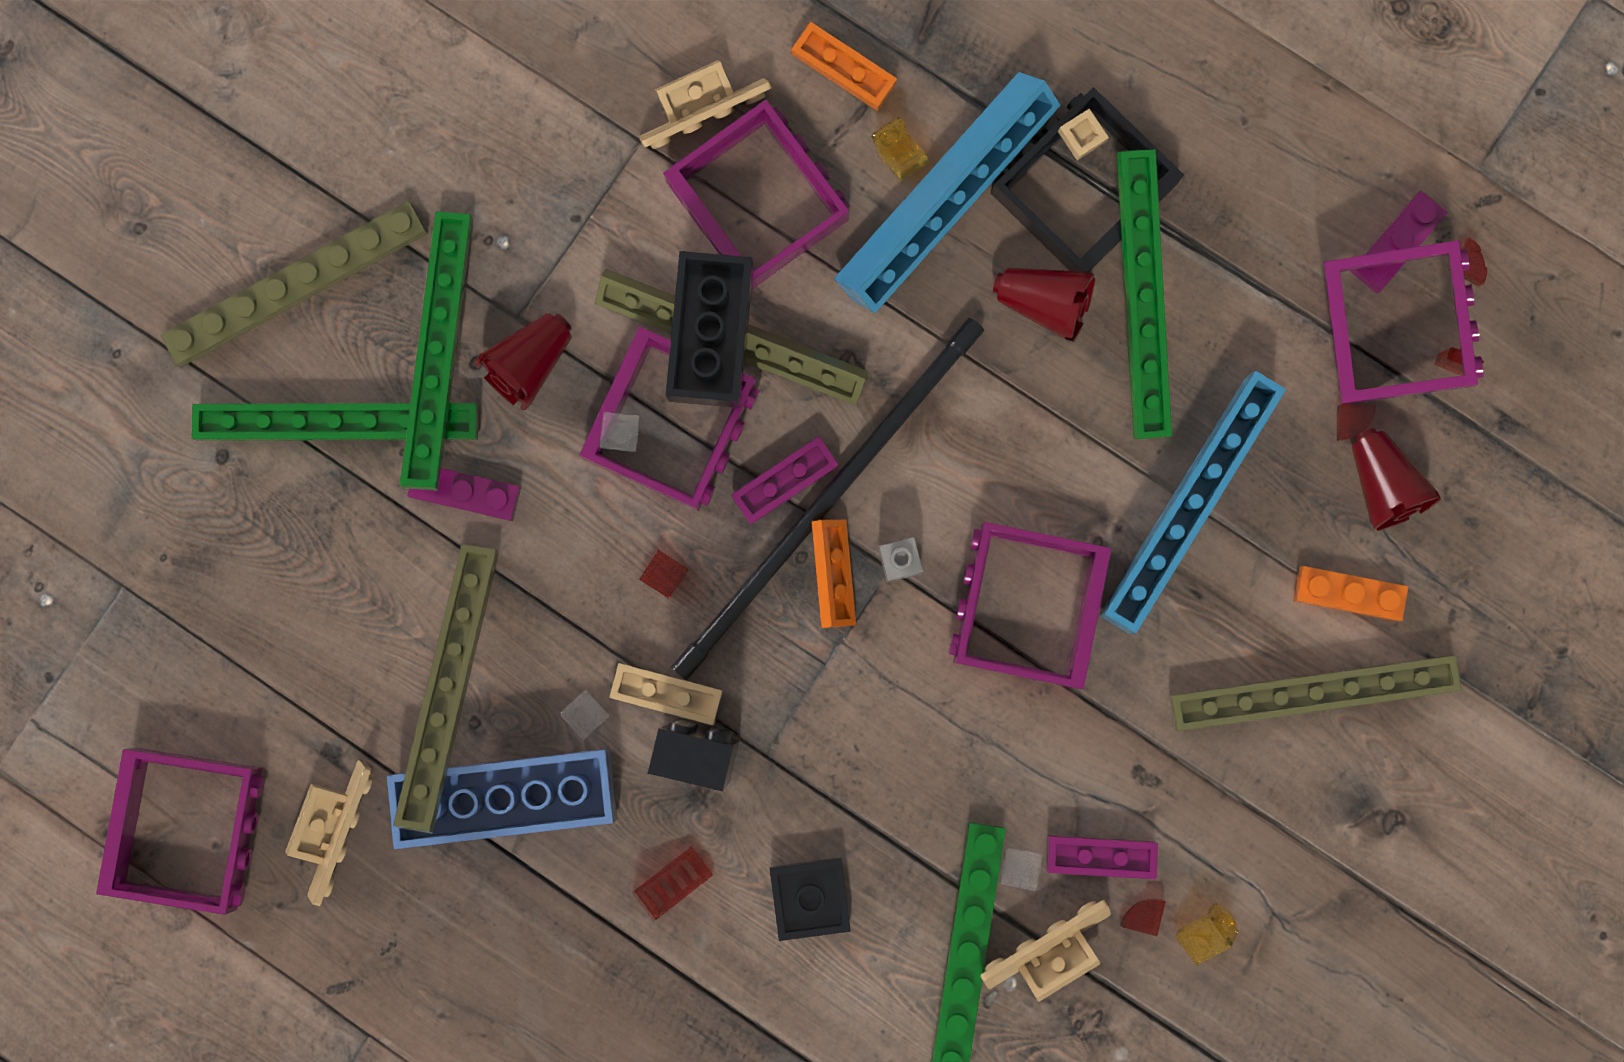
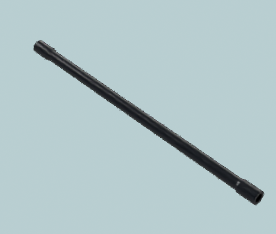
(699, 649)

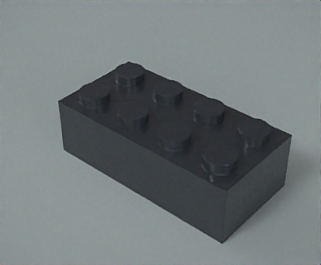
(709, 329)
(694, 755)

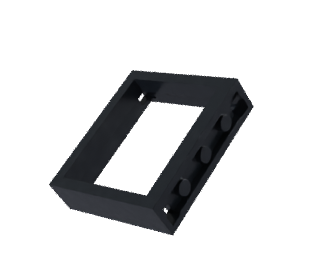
(1031, 153)

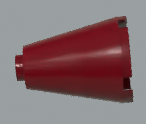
(1047, 297)
(525, 359)
(1390, 481)

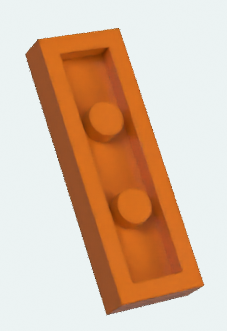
(843, 66)
(833, 573)
(1350, 593)

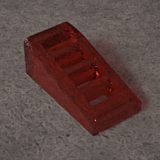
(646, 901)

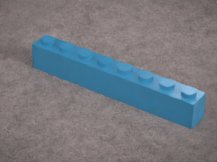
(947, 191)
(1192, 502)

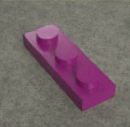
(1405, 232)
(784, 480)
(472, 495)
(1102, 857)

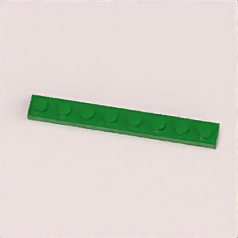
(1144, 294)
(436, 351)
(320, 421)
(968, 943)

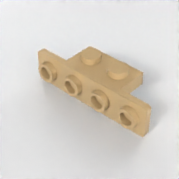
(698, 97)
(324, 826)
(1054, 958)

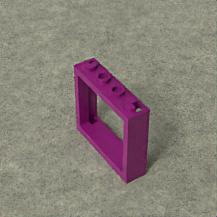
(795, 149)
(1463, 299)
(615, 401)
(1087, 616)
(124, 821)

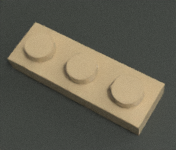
(666, 694)

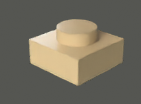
(1083, 134)

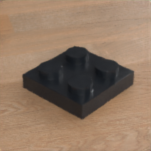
(810, 899)

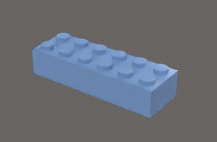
(516, 798)

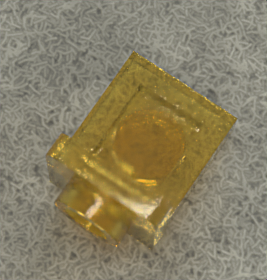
(899, 149)
(1208, 935)

